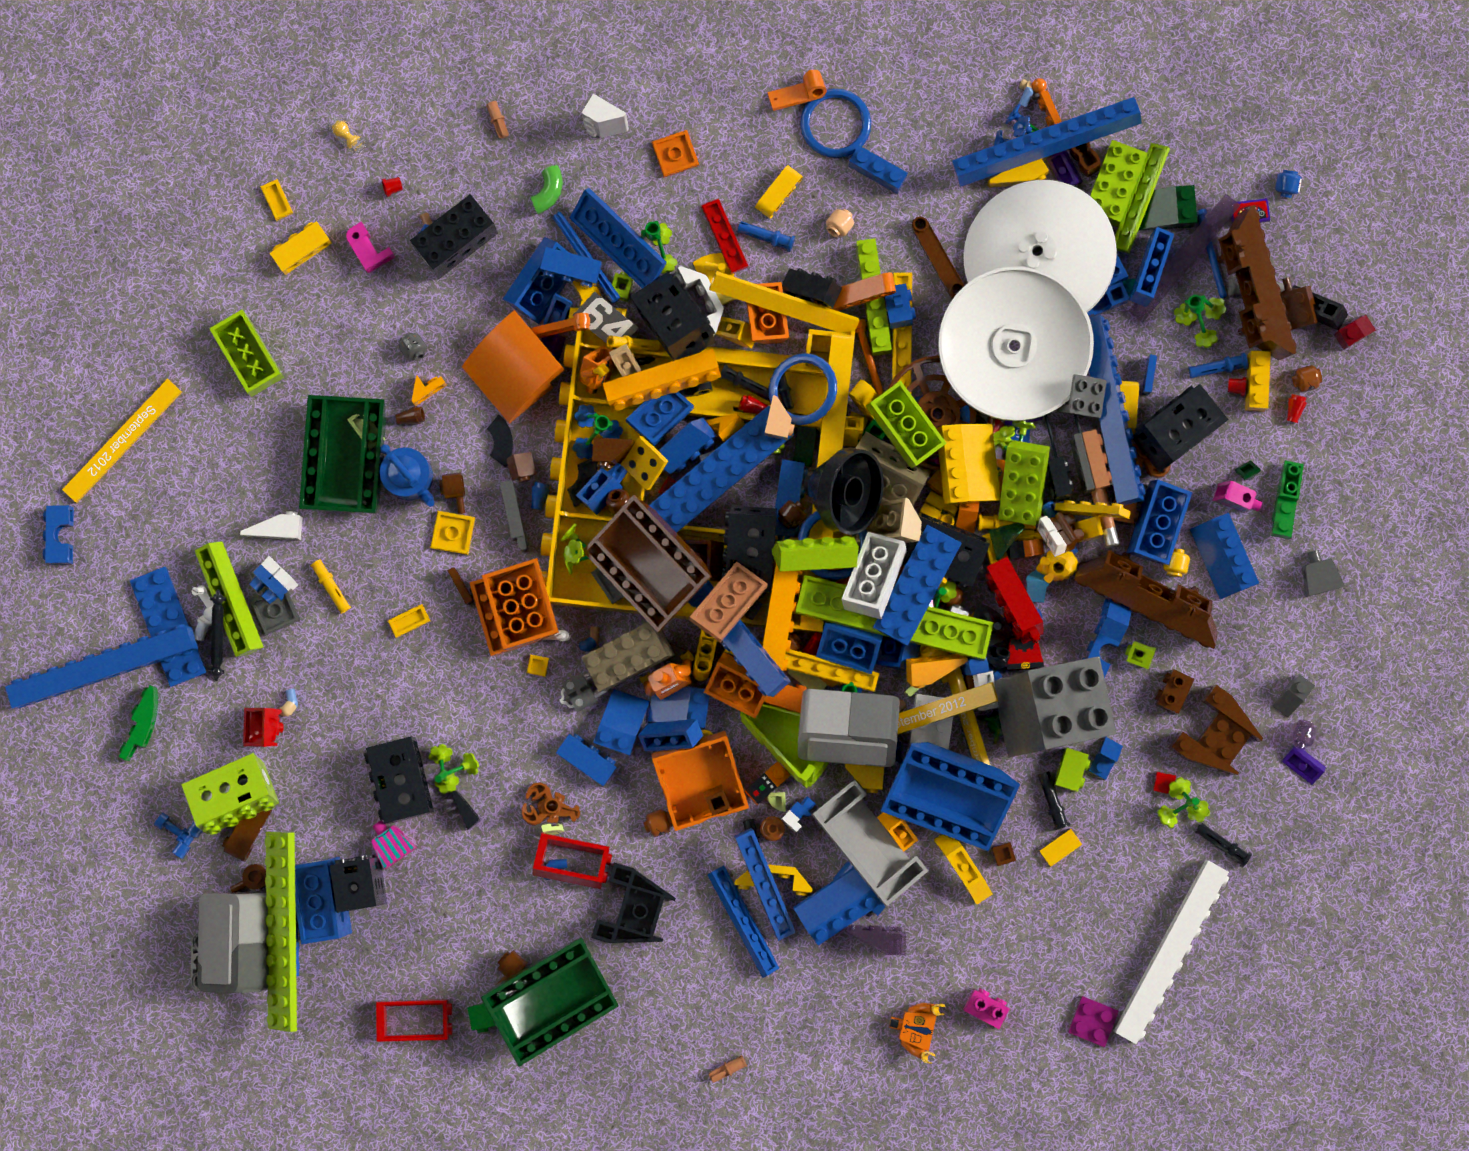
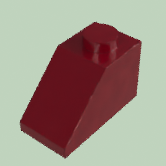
(1354, 332)

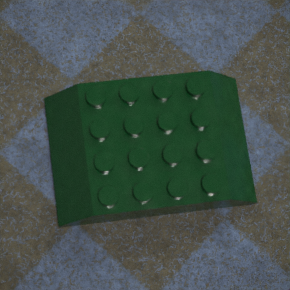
(336, 462)
(549, 1001)

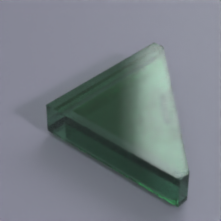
(1004, 537)

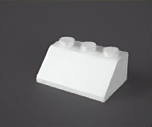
(603, 118)

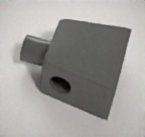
(1320, 575)

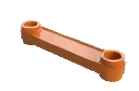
(580, 322)

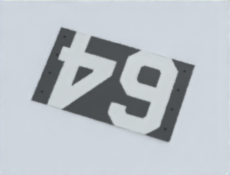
(606, 319)

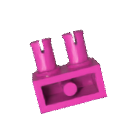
(986, 1008)

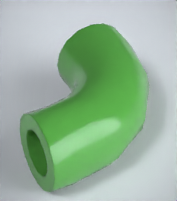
(551, 191)

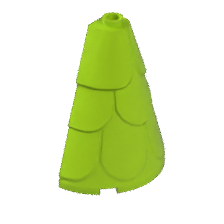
(779, 733)

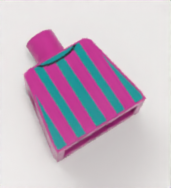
(1236, 496)
(391, 844)

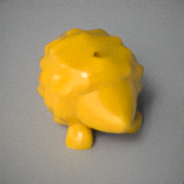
(1057, 567)

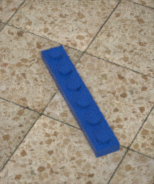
(764, 884)
(743, 921)

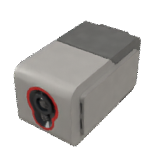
(848, 727)
(230, 944)

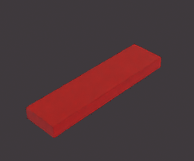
(724, 236)

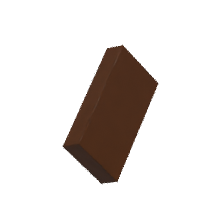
(460, 586)

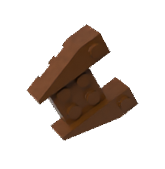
(1222, 736)

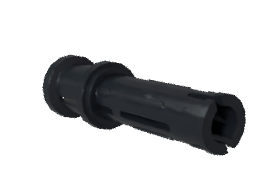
(737, 379)
(1056, 810)
(1232, 849)

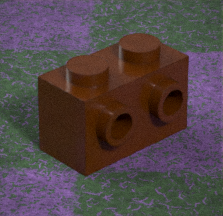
(1174, 691)

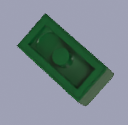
(804, 445)

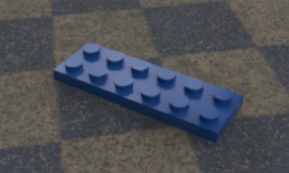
(617, 239)
(917, 585)
(163, 612)

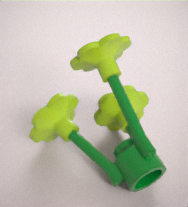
(660, 235)
(1191, 310)

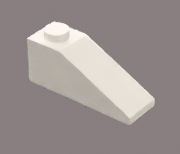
(278, 527)

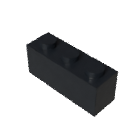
(811, 287)

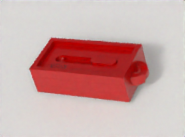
(1015, 601)

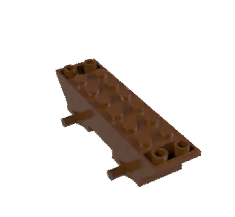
(1264, 312)
(1125, 584)

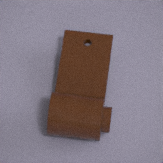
(244, 835)

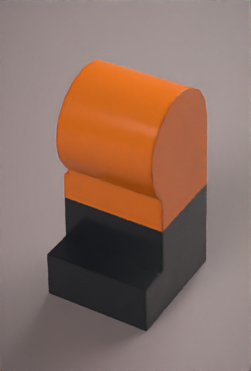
(1025, 549)

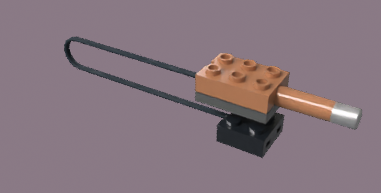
(1091, 472)

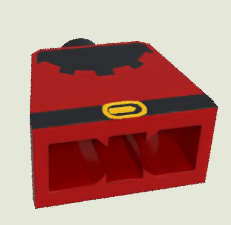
(1024, 655)

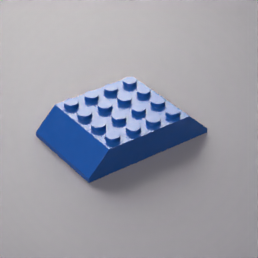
(951, 794)

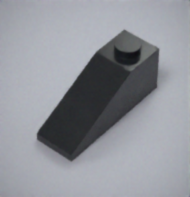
(1328, 311)

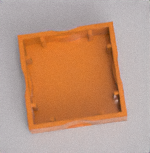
(691, 772)

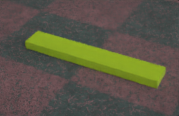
(1140, 197)

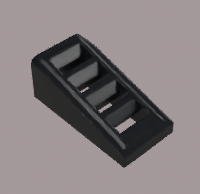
(467, 813)

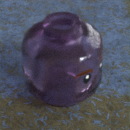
(1303, 734)

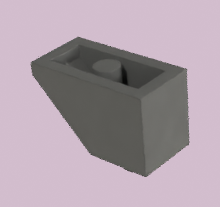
(1293, 695)

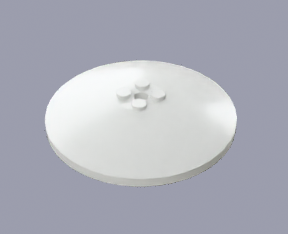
(1048, 215)
(1023, 308)

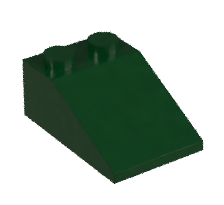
(1171, 208)

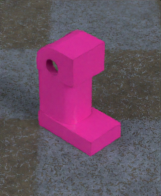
(365, 250)

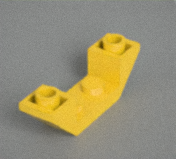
(964, 867)
(799, 883)

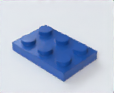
(659, 416)

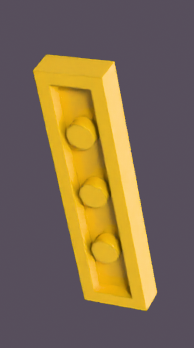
(1086, 509)

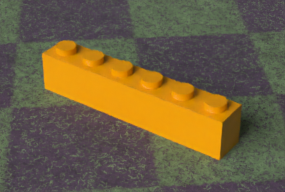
(662, 380)
(779, 615)

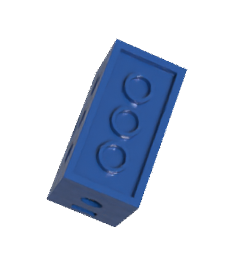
(316, 903)

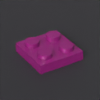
(1093, 1021)

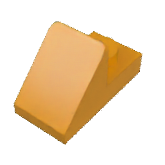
(423, 392)
(726, 425)

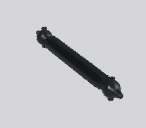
(217, 635)

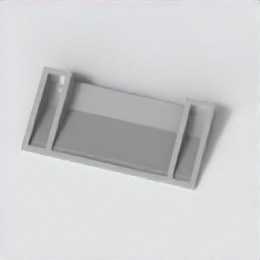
(868, 844)

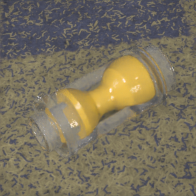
(340, 130)

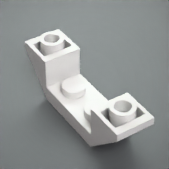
(713, 305)

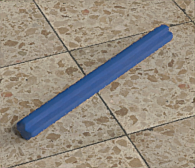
(581, 250)

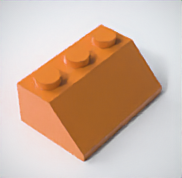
(765, 324)
(734, 687)

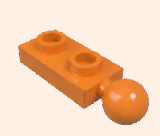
(1045, 102)

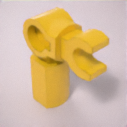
(936, 513)

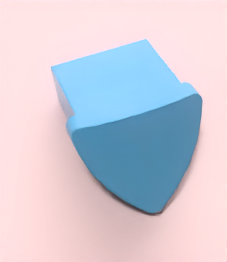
(1036, 586)

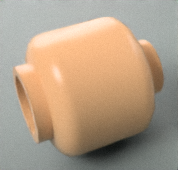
(839, 223)

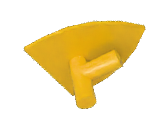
(710, 264)

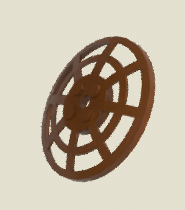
(936, 399)

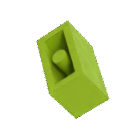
(1072, 769)

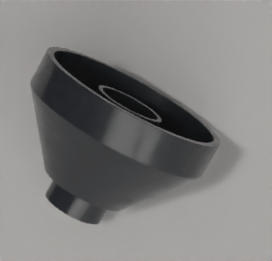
(846, 490)

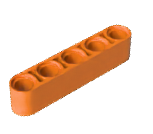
(865, 291)

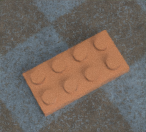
(728, 602)

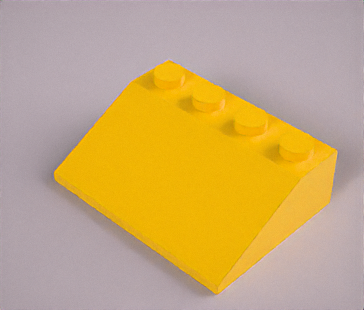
(968, 464)

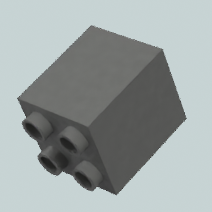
(1054, 707)

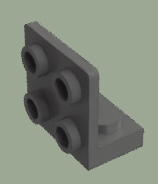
(1085, 397)

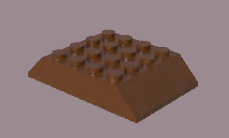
(647, 562)

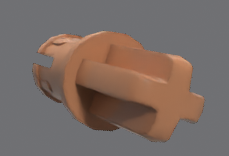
(497, 119)
(727, 1069)

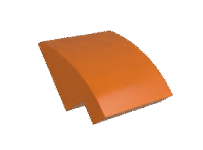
(512, 367)
(514, 607)

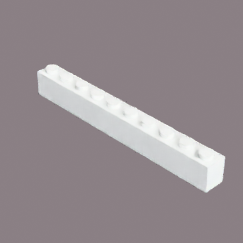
(1171, 951)

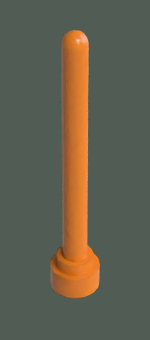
(860, 330)

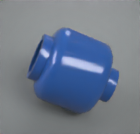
(1288, 183)

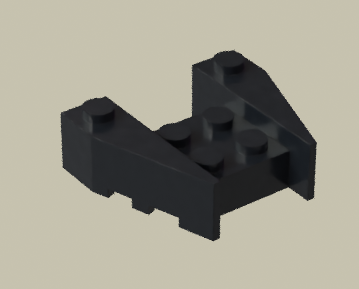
(638, 909)

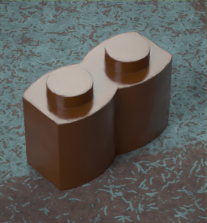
(1087, 159)

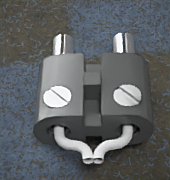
(579, 692)

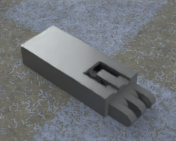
(513, 514)

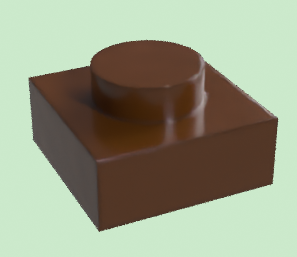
(1003, 854)

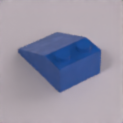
(849, 647)
(682, 705)
(621, 722)

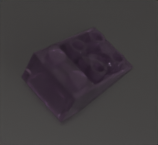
(886, 941)

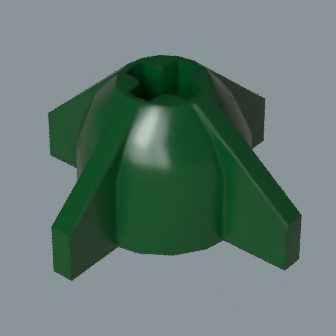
(994, 725)

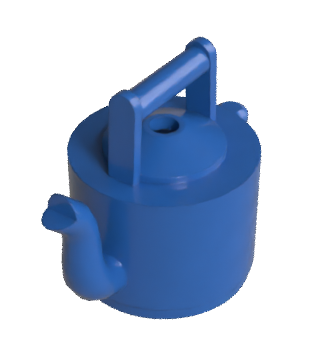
(407, 474)

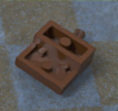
(1298, 305)

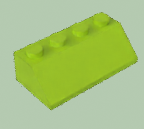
(905, 424)
(816, 553)

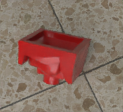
(261, 727)

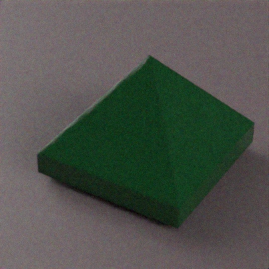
(1248, 470)

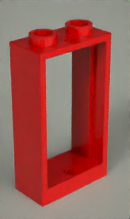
(567, 876)
(381, 1020)

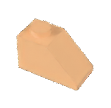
(778, 421)

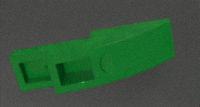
(1286, 499)
(145, 716)

